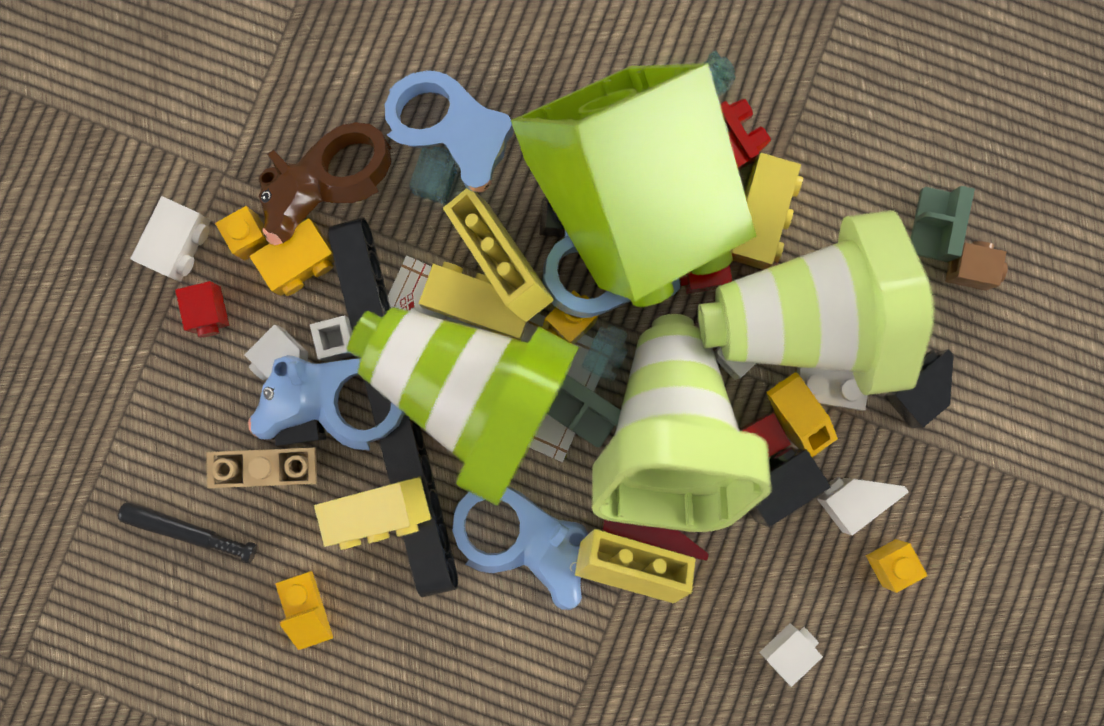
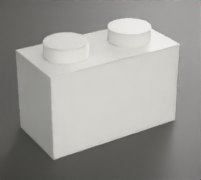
(171, 239)

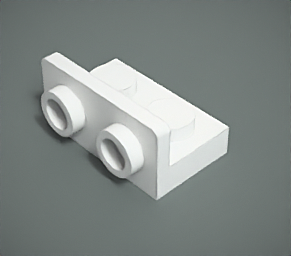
(834, 388)

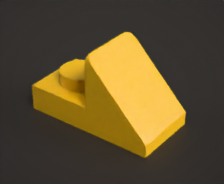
(304, 611)

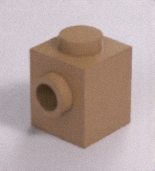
(978, 266)

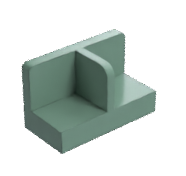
(941, 222)
(583, 411)

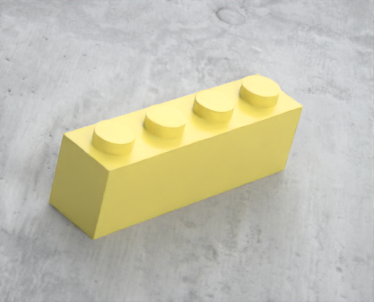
(498, 255)

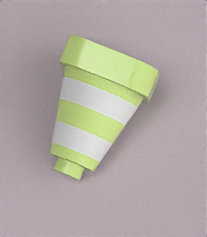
(838, 308)
(677, 441)

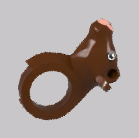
(296, 189)

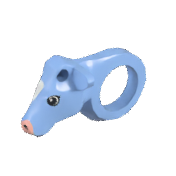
(468, 130)
(309, 392)

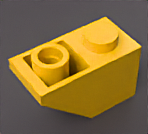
(801, 415)

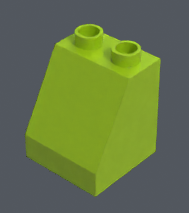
(641, 177)

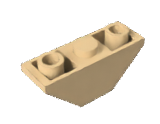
(261, 467)

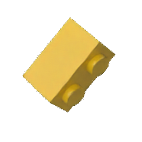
(295, 260)

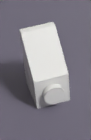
(858, 502)

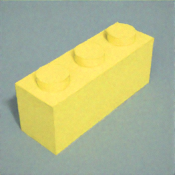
(768, 199)
(469, 301)
(373, 514)
(635, 566)

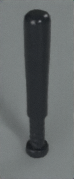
(174, 528)

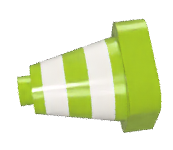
(464, 387)

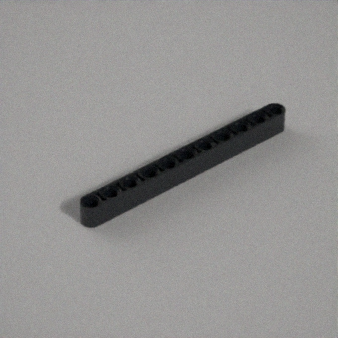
(404, 447)

